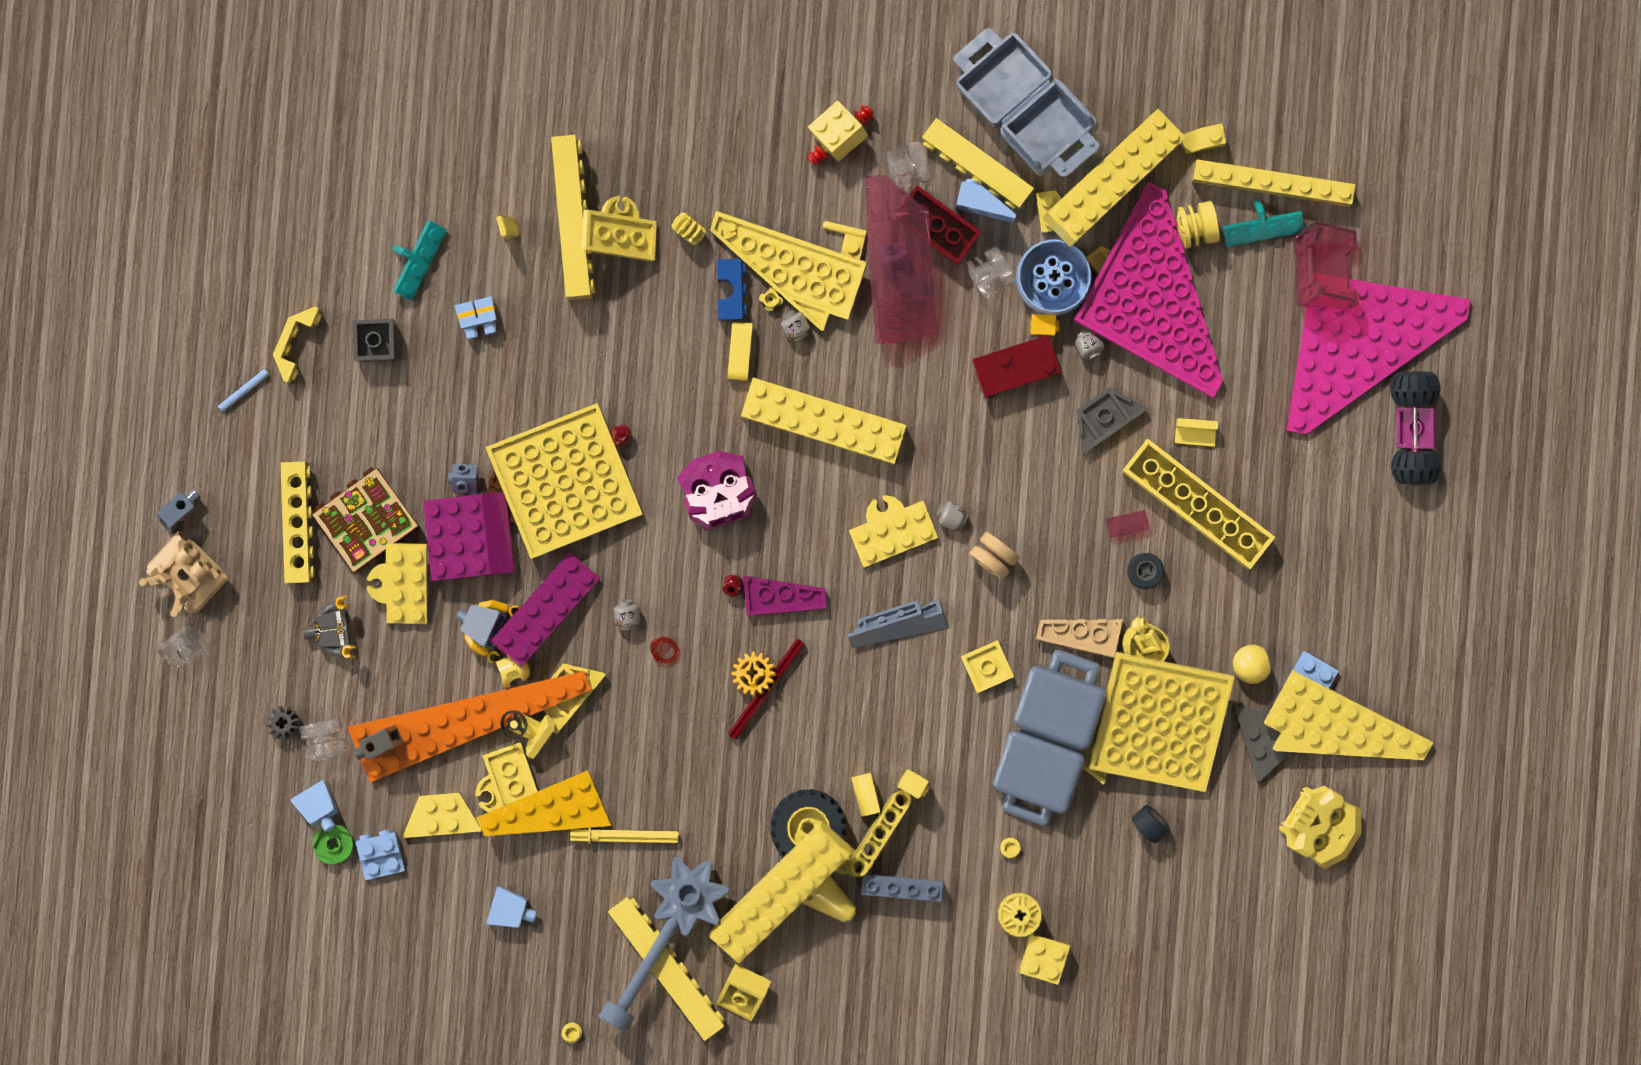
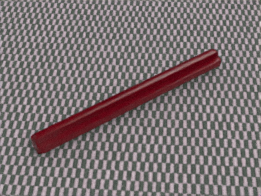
(758, 700)

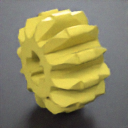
(688, 228)

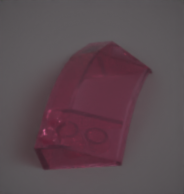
(899, 263)

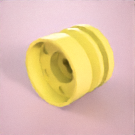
(1198, 224)
(1131, 648)
(1008, 910)

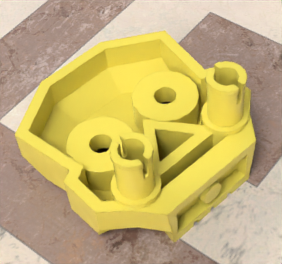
(1313, 820)

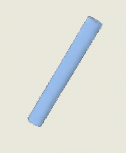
(243, 390)

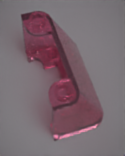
(1323, 266)

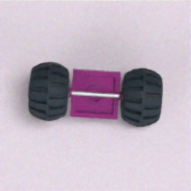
(1416, 427)

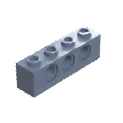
(902, 887)

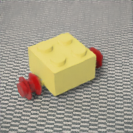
(838, 132)

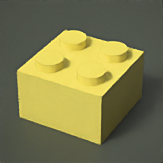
(1044, 958)

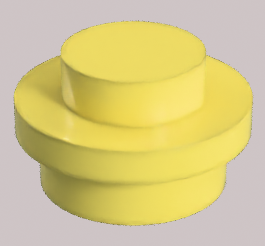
(571, 1032)

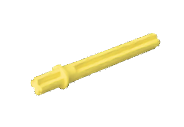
(624, 836)

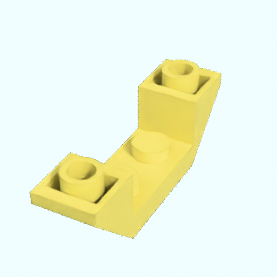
(309, 318)

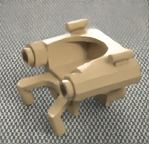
(204, 574)

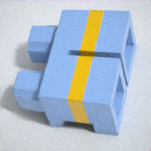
(469, 320)

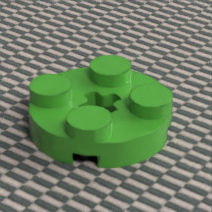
(337, 855)

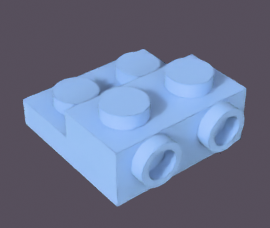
(1315, 669)
(380, 854)

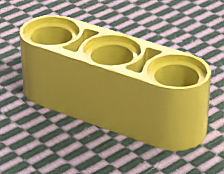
(740, 351)

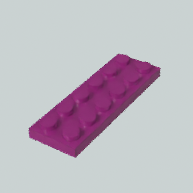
(545, 609)

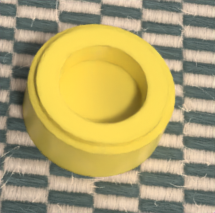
(1010, 847)

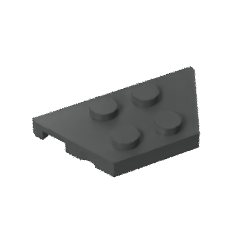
(1105, 416)
(1259, 741)

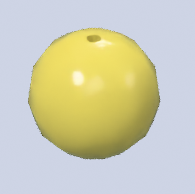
(1251, 664)

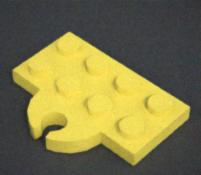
(619, 231)
(892, 530)
(402, 583)
(507, 778)

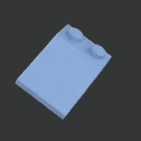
(978, 200)

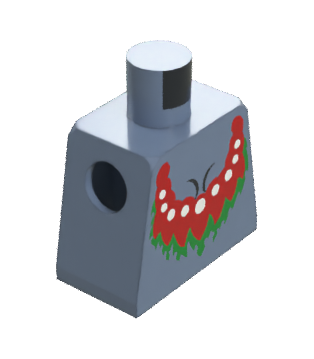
(171, 516)

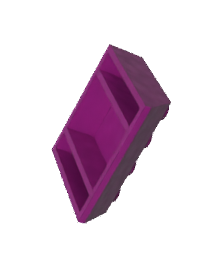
(468, 536)

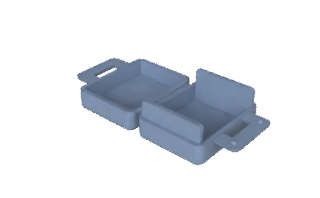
(1017, 94)
(1056, 722)

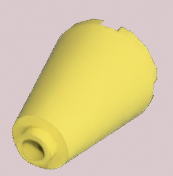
(831, 901)

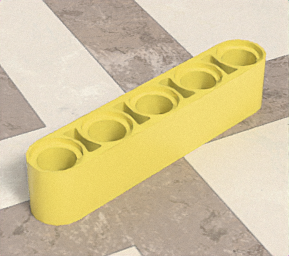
(870, 838)

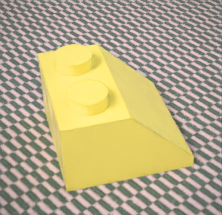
(743, 992)

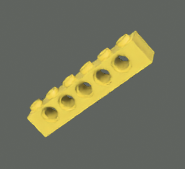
(289, 471)

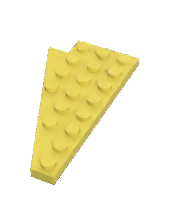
(805, 274)
(1329, 723)

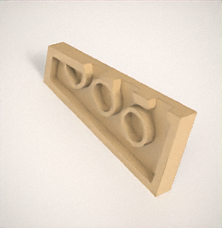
(1088, 636)

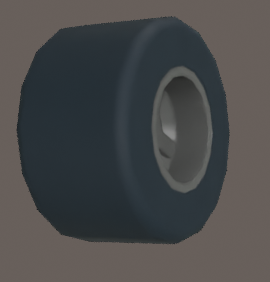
(1145, 570)
(1150, 824)

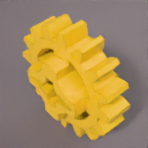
(745, 674)

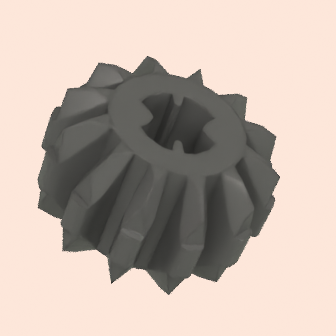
(287, 727)

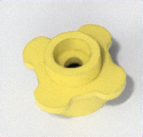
(772, 293)

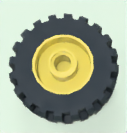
(800, 814)

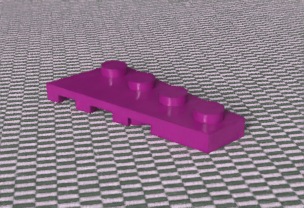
(773, 596)

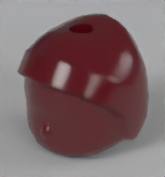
(621, 435)
(732, 585)

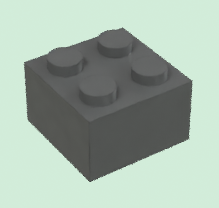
(374, 340)

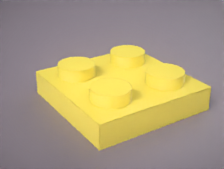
(987, 666)

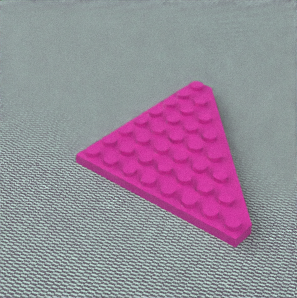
(1149, 300)
(1359, 346)

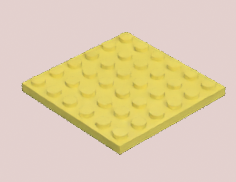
(563, 481)
(1161, 722)

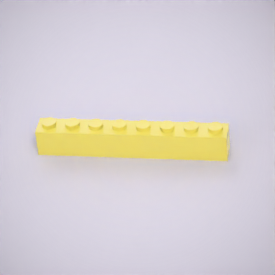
(1273, 183)
(667, 969)

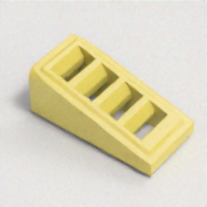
(507, 227)

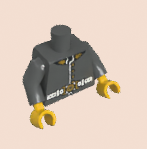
(332, 629)

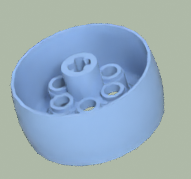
(1043, 300)

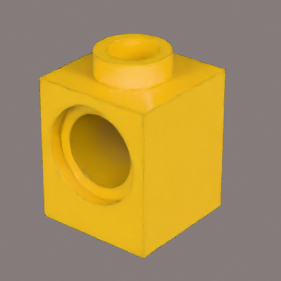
(1044, 325)

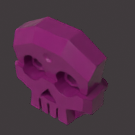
(712, 475)

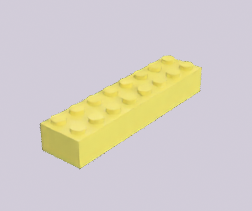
(1114, 177)
(570, 213)
(823, 421)
(1198, 504)
(780, 891)

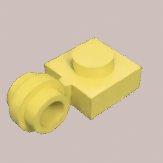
(1146, 640)

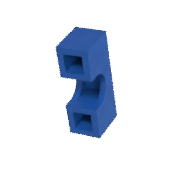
(732, 307)

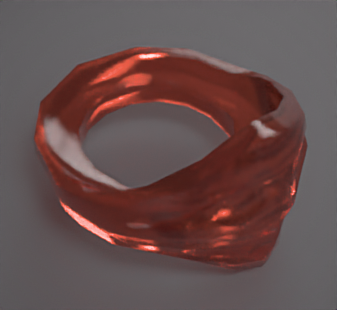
(653, 646)

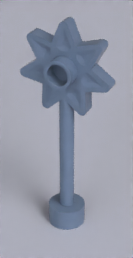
(686, 900)

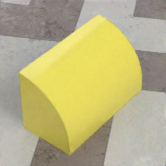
(865, 794)

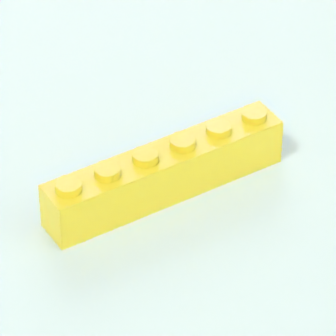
(977, 164)

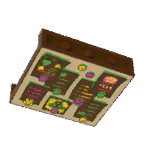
(365, 519)

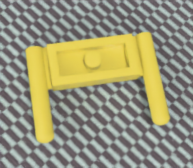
(853, 238)

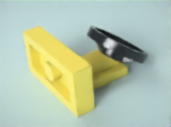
(529, 728)

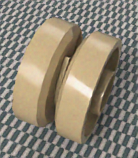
(995, 554)

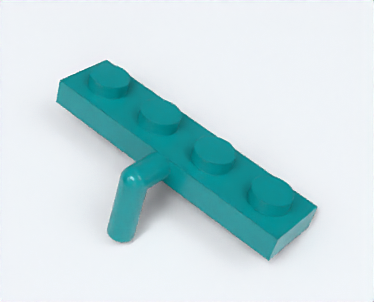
(1263, 227)
(418, 259)

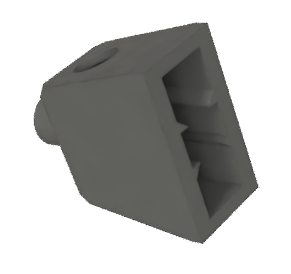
(379, 743)

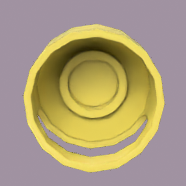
(511, 671)

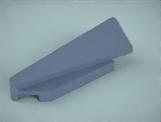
(898, 623)

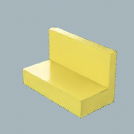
(1196, 432)

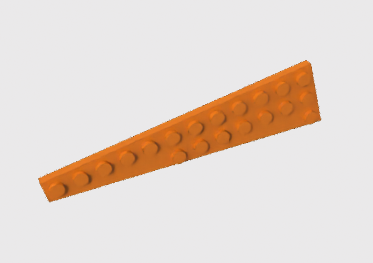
(455, 723)

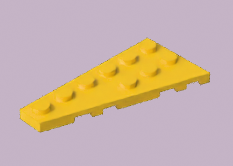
(558, 807)

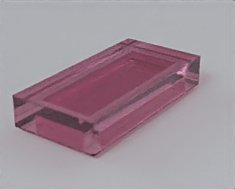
(1127, 524)

